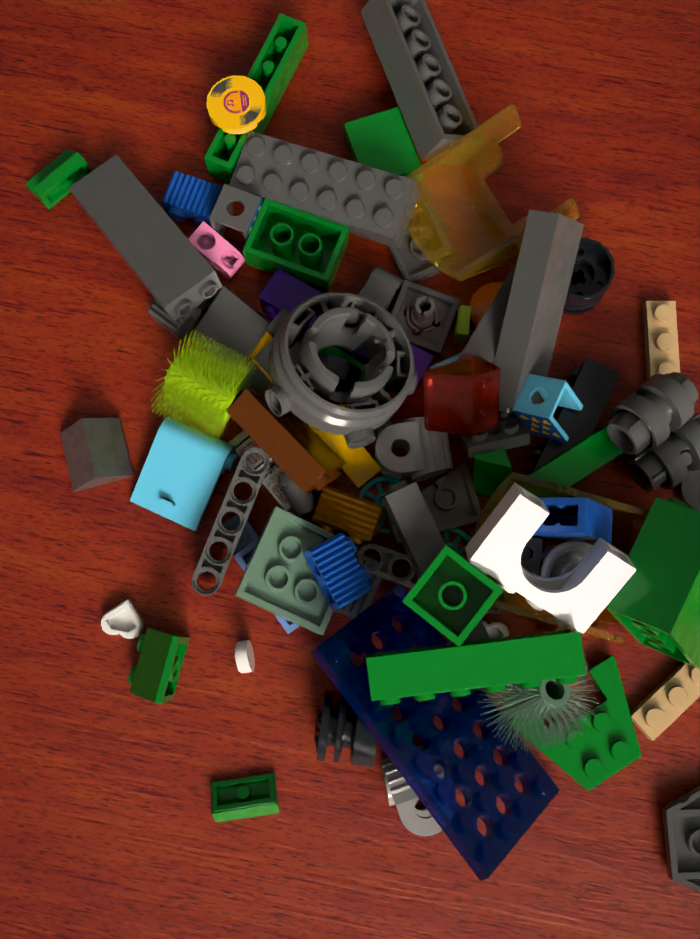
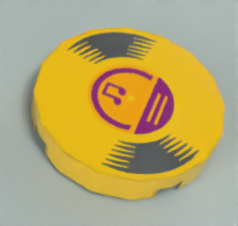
(236, 104)

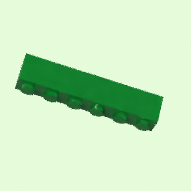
(273, 72)
(475, 665)

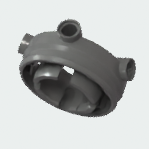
(347, 323)

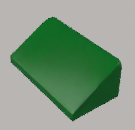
(490, 470)
(244, 797)

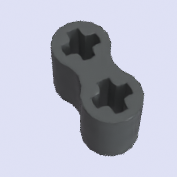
(382, 287)

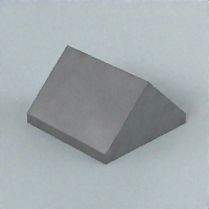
(96, 452)

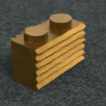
(349, 514)

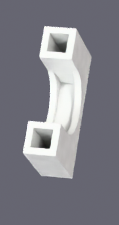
(572, 597)

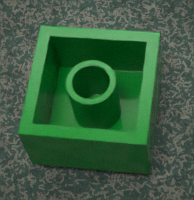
(453, 595)

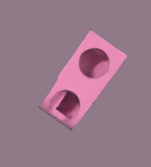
(217, 250)

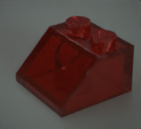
(462, 397)

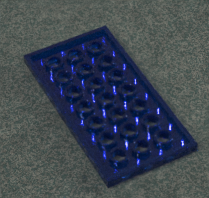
(416, 765)

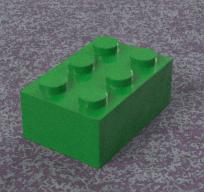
(296, 244)

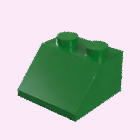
(158, 665)

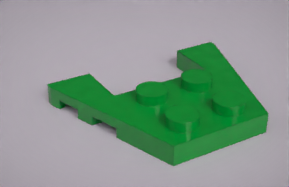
(605, 745)

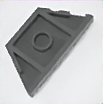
(682, 839)

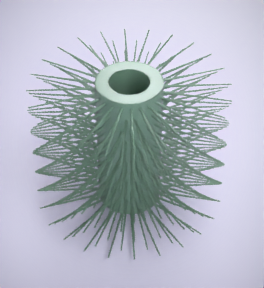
(537, 704)

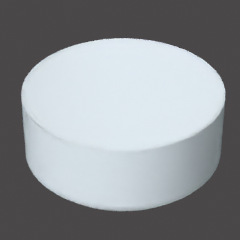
(244, 656)

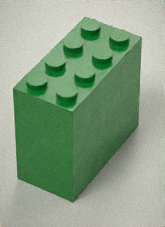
(663, 594)

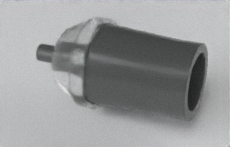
(301, 502)

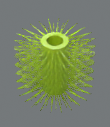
(203, 385)

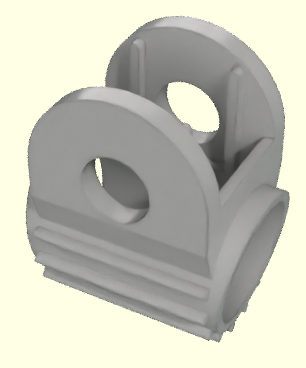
(426, 451)
(401, 794)

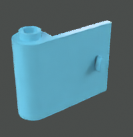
(182, 470)

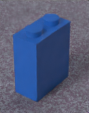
(575, 520)

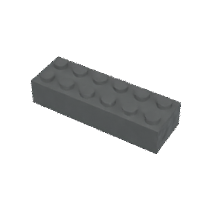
(419, 74)
(330, 187)

